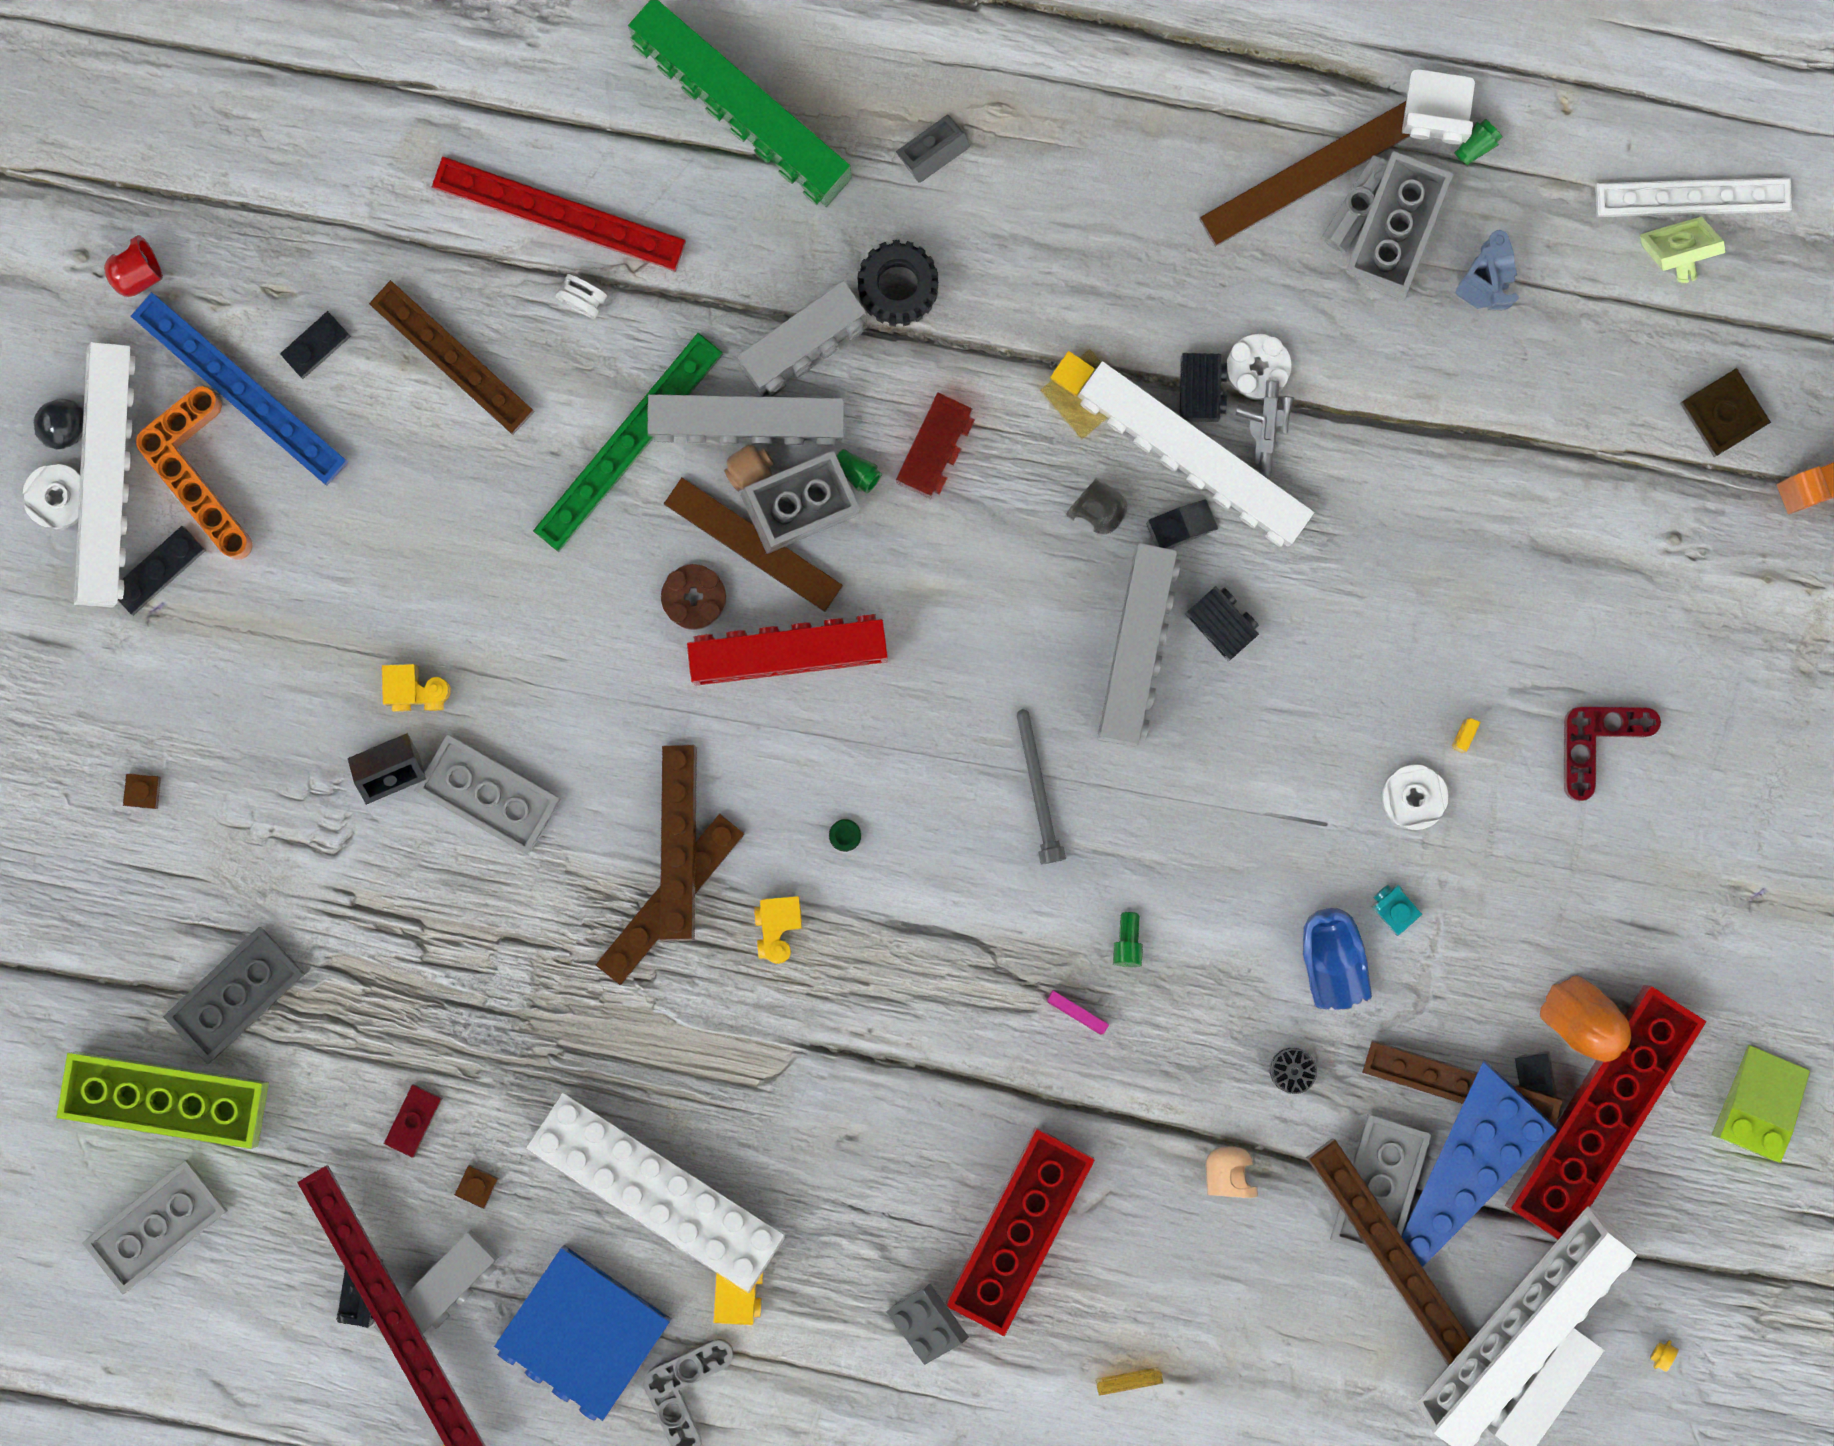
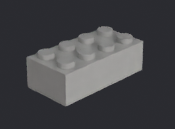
(803, 339)

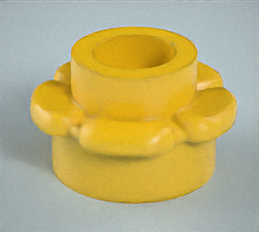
(1664, 1355)

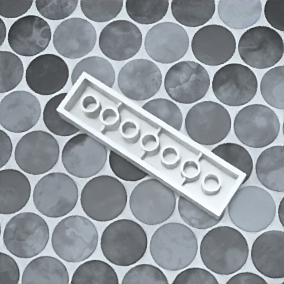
(655, 1193)
(1526, 1329)

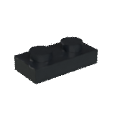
(315, 345)

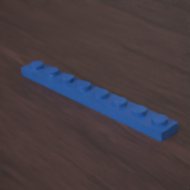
(239, 389)

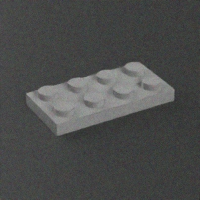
(487, 794)
(1390, 1165)
(154, 1226)

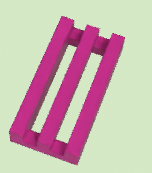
(1077, 1012)

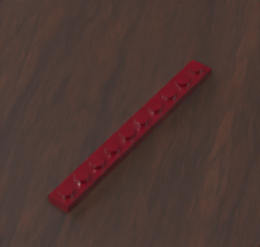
(389, 1309)

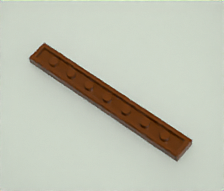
(1305, 176)
(1389, 1250)

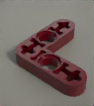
(1597, 729)

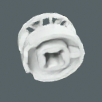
(579, 300)

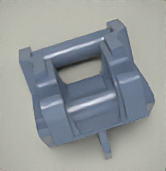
(1490, 275)

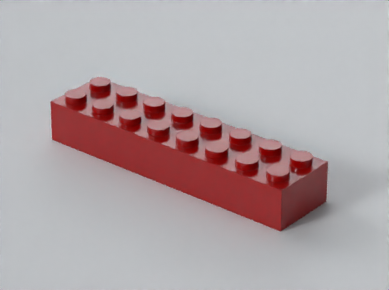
(1605, 1115)

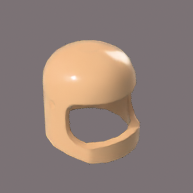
(1227, 1173)

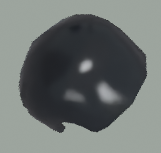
(58, 423)

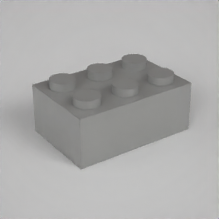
(800, 502)

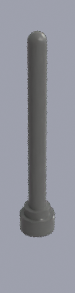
(1050, 849)

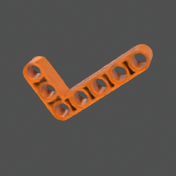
(188, 475)
(1807, 488)

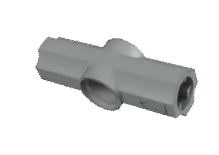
(1347, 219)

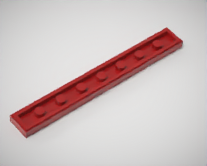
(558, 214)

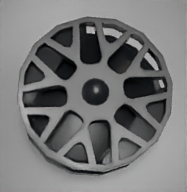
(1293, 1070)

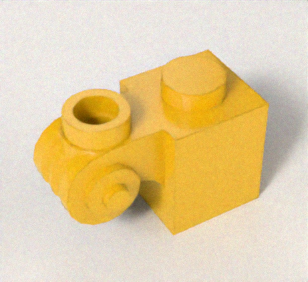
(402, 689)
(776, 917)

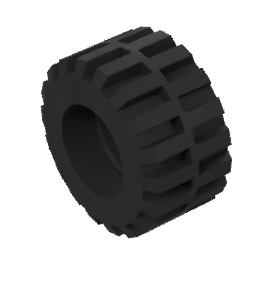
(904, 256)

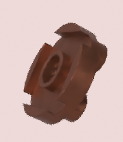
(706, 583)

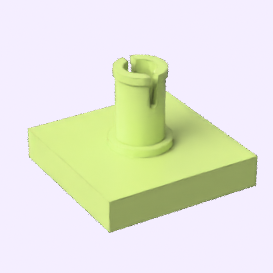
(1682, 246)

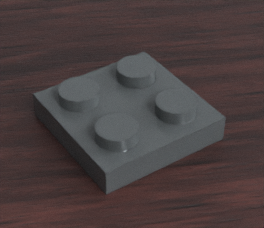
(927, 1324)

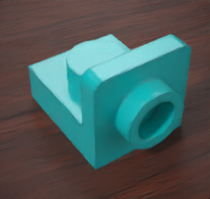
(1395, 909)

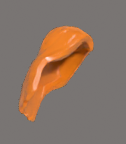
(1586, 1019)

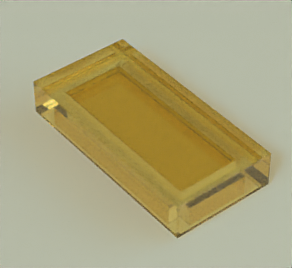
(1129, 1381)

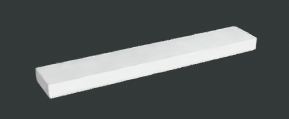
(1693, 197)

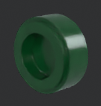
(845, 835)

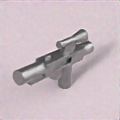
(1264, 424)

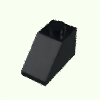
(1182, 525)

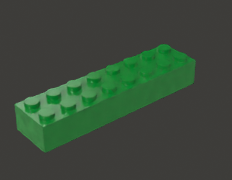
(739, 102)

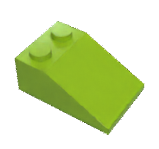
(1762, 1104)

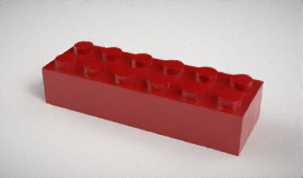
(788, 651)
(1019, 1231)

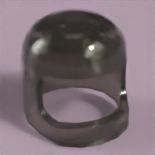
(1100, 506)

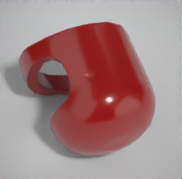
(130, 272)

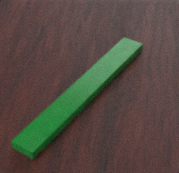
(623, 446)

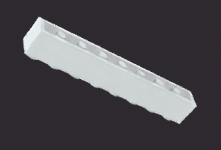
(1195, 455)
(103, 475)

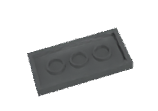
(234, 995)

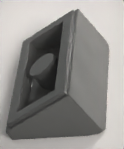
(933, 148)

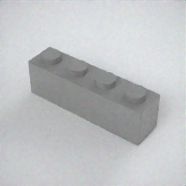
(449, 1281)

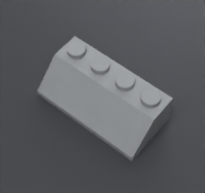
(1399, 225)

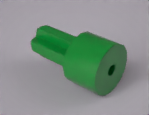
(1128, 950)

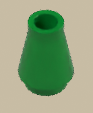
(1482, 140)
(858, 471)

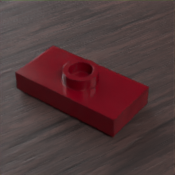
(413, 1121)

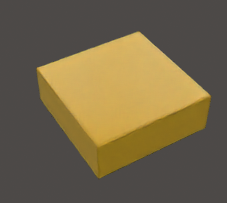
(1072, 373)
(1465, 735)

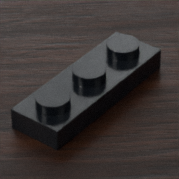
(159, 569)

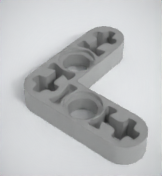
(672, 1393)

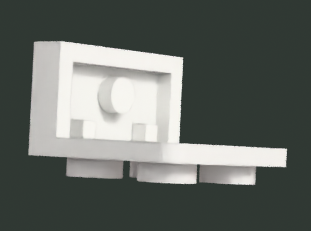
(1439, 106)

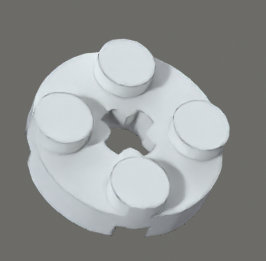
(1244, 354)
(37, 496)
(1429, 809)

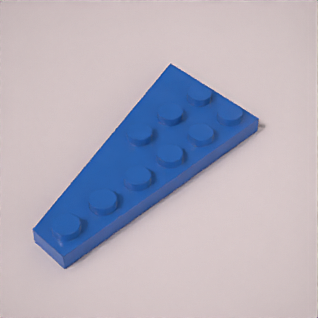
(1483, 1151)

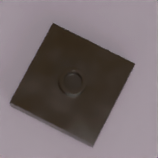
(1725, 412)

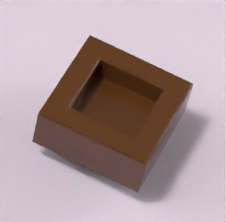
(141, 791)
(476, 1186)

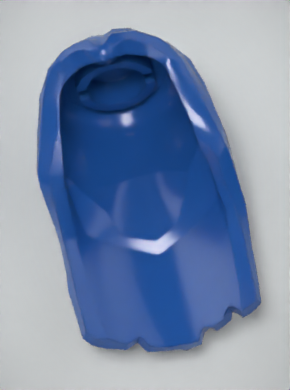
(1335, 960)

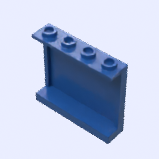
(582, 1334)

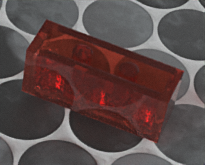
(935, 446)

